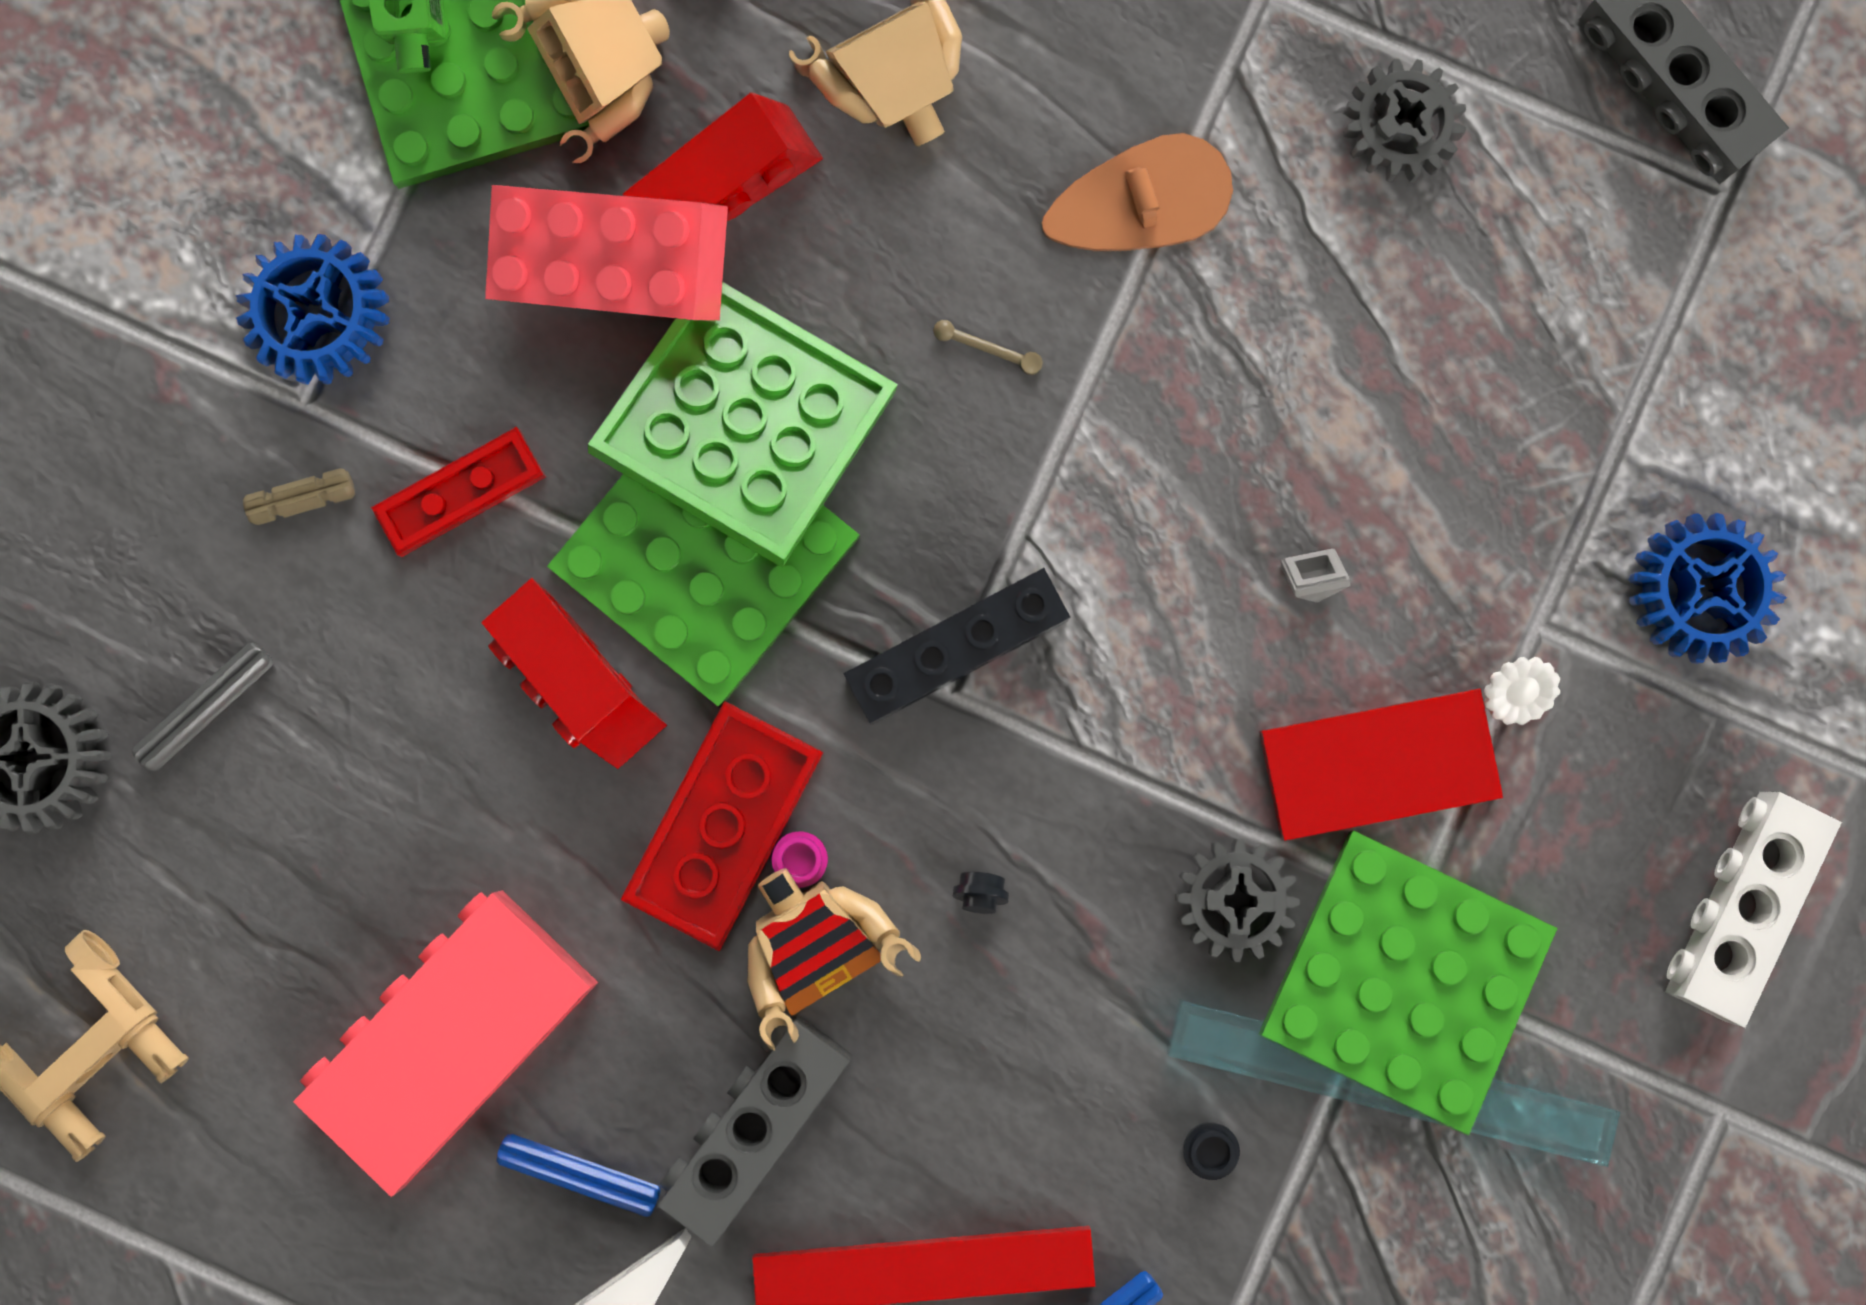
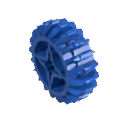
(318, 290)
(1741, 615)

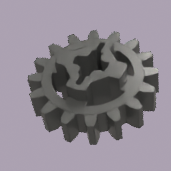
(1413, 140)
(1237, 872)

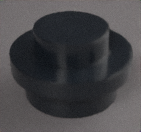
(981, 892)
(1211, 1151)

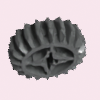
(32, 735)

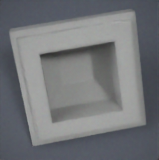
(1315, 575)

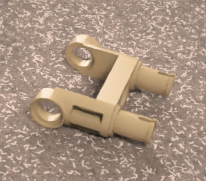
(127, 1023)

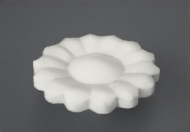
(1522, 691)

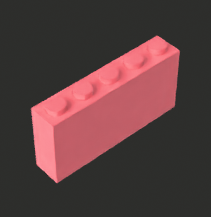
(443, 1040)

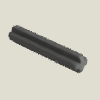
(202, 707)

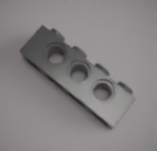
(1711, 76)
(709, 1207)

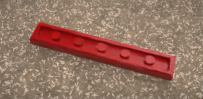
(927, 1269)

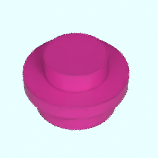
(802, 856)

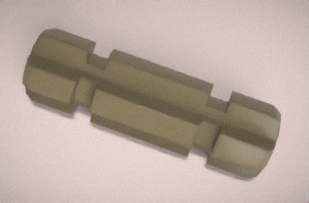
(298, 496)

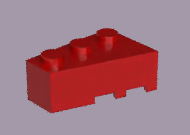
(734, 158)
(570, 676)

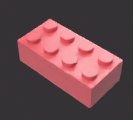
(606, 252)

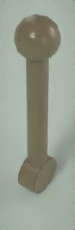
(1029, 363)

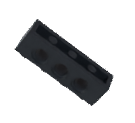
(957, 646)

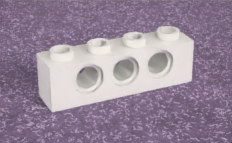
(1779, 892)

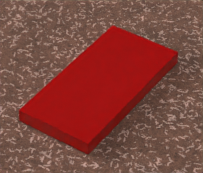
(1381, 764)
(722, 826)

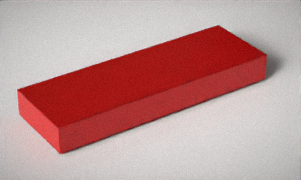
(458, 492)

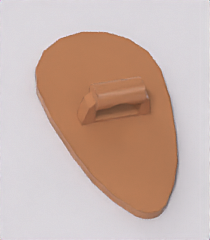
(1144, 198)

